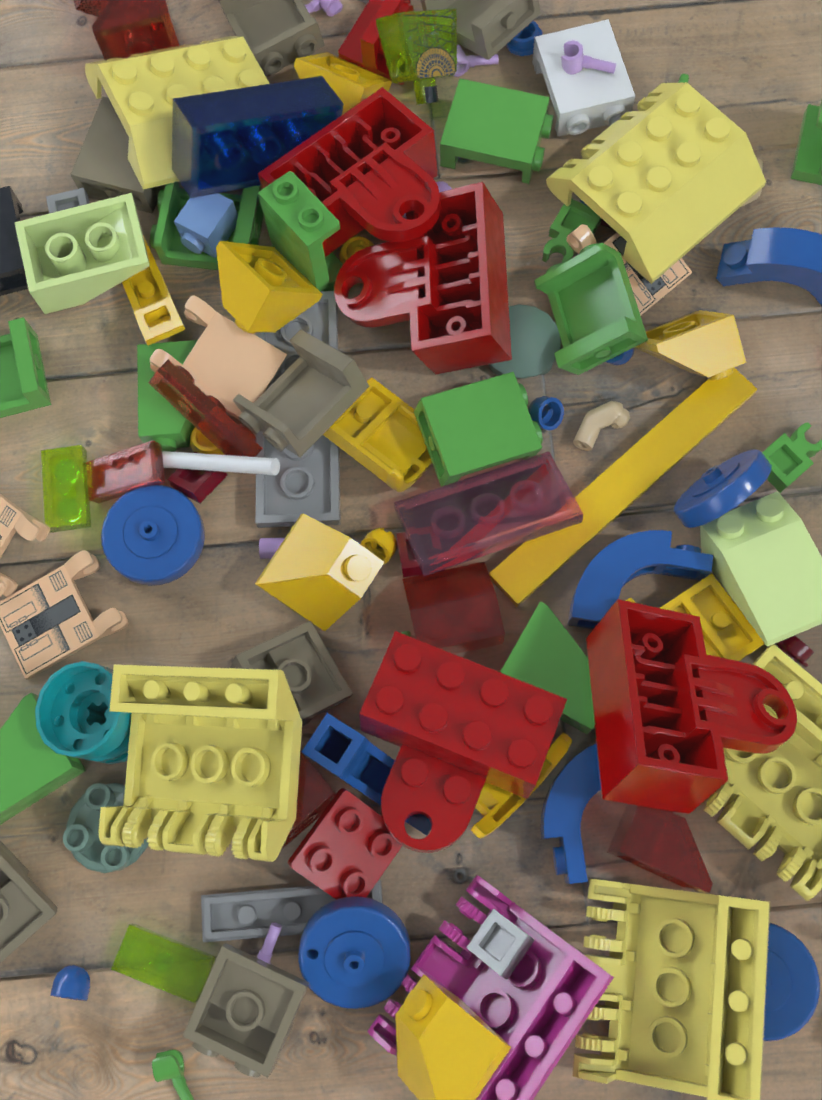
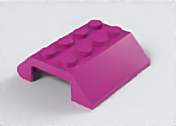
(531, 1011)

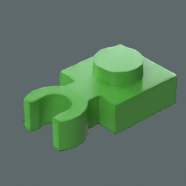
(565, 222)
(790, 457)

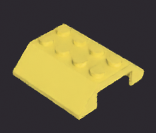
(145, 89)
(663, 176)
(206, 761)
(780, 792)
(681, 993)

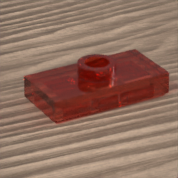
(124, 471)

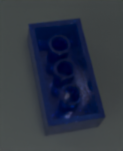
(236, 133)

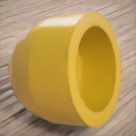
(378, 538)

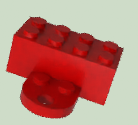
(369, 171)
(443, 282)
(673, 709)
(454, 733)

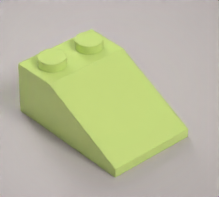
(81, 251)
(767, 566)

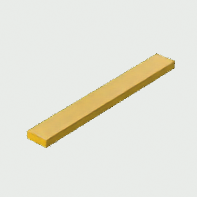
(623, 484)

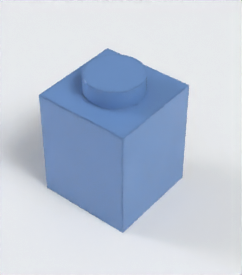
(206, 222)

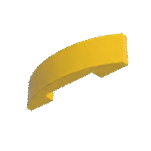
(152, 303)

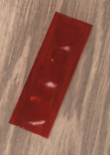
(203, 411)

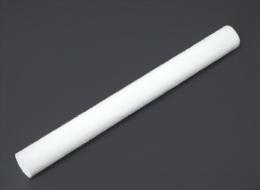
(221, 463)

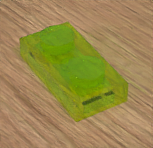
(65, 488)
(163, 963)

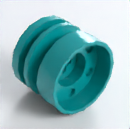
(77, 717)

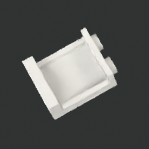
(592, 95)

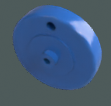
(722, 488)
(153, 535)
(354, 952)
(790, 985)

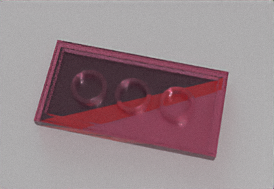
(487, 513)

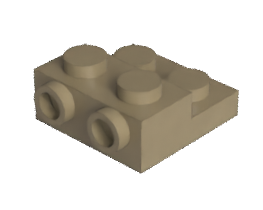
(307, 667)
(22, 904)
(245, 1011)

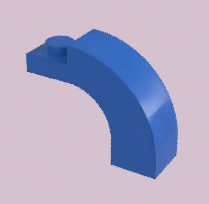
(775, 255)
(626, 559)
(355, 762)
(564, 810)

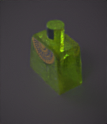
(420, 49)

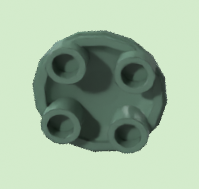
(532, 343)
(83, 831)

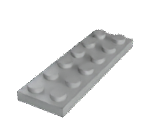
(308, 482)

